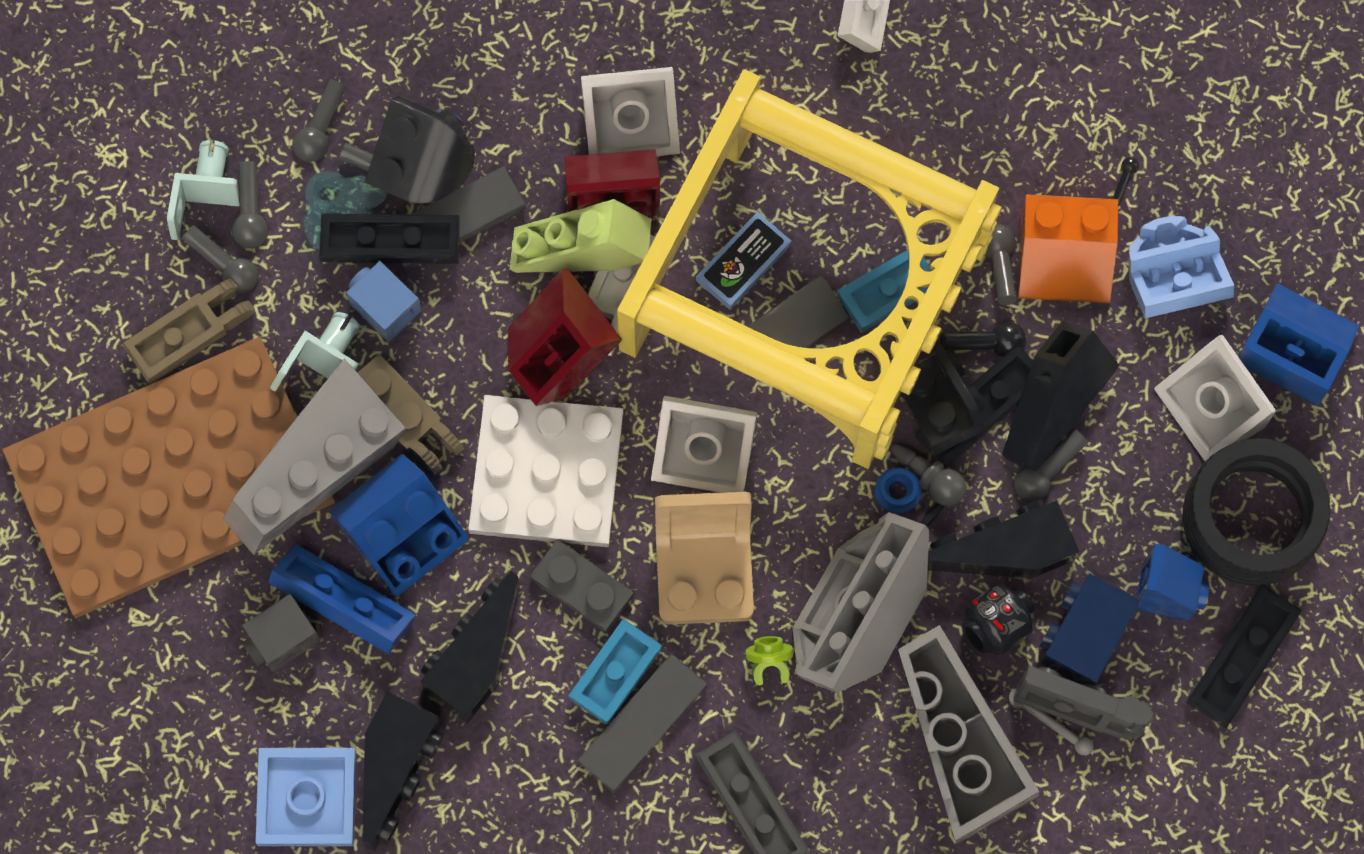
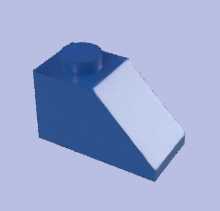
(1171, 584)

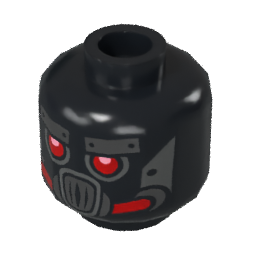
(998, 619)

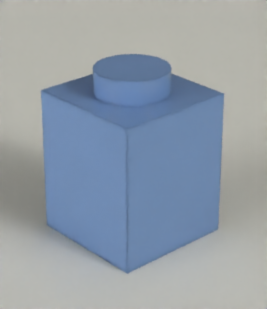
(383, 300)

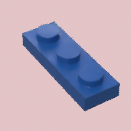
(341, 598)

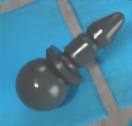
(944, 485)

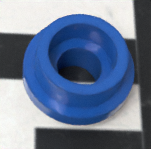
(907, 480)

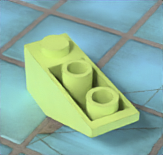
(585, 239)

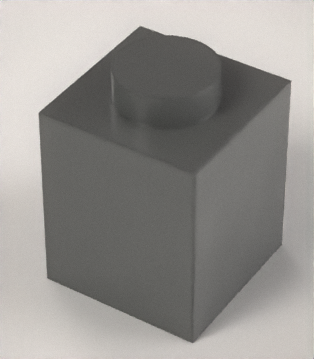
(279, 634)

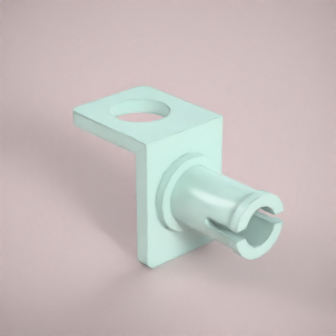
(204, 187)
(323, 353)

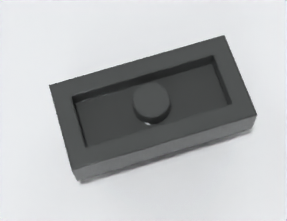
(581, 586)

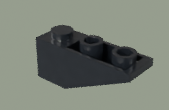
(1057, 391)
(1017, 547)
(473, 662)
(392, 754)

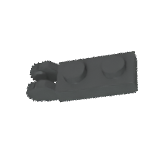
(1083, 704)

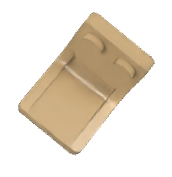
(704, 573)

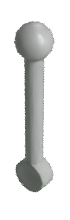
(1083, 745)

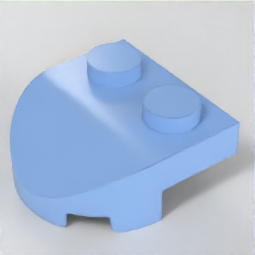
(1177, 267)

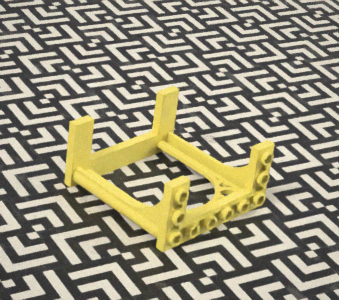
(853, 405)

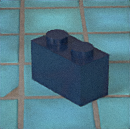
(1089, 631)

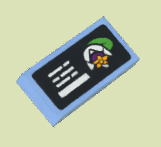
(743, 260)

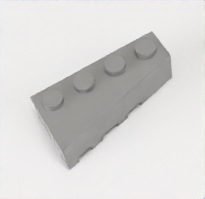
(320, 453)
(968, 749)

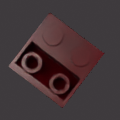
(621, 176)
(558, 341)

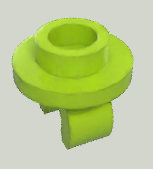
(769, 652)

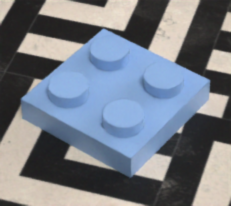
(306, 797)

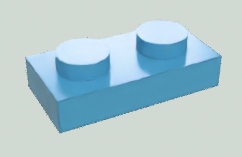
(878, 292)
(615, 672)

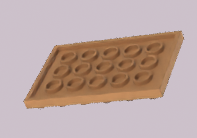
(151, 475)

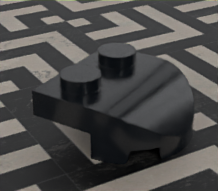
(420, 153)

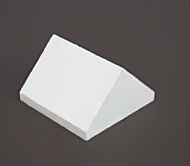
(631, 112)
(1215, 399)
(703, 445)

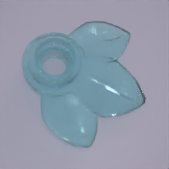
(352, 197)

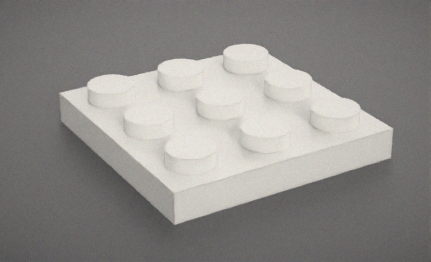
(546, 471)

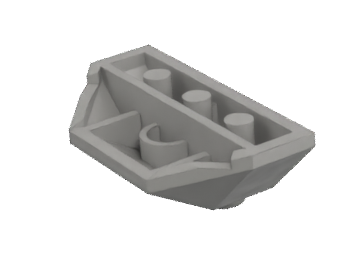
(862, 604)

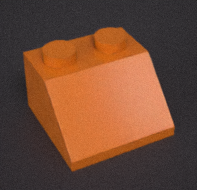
(1067, 248)

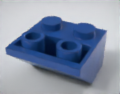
(1298, 344)
(399, 524)

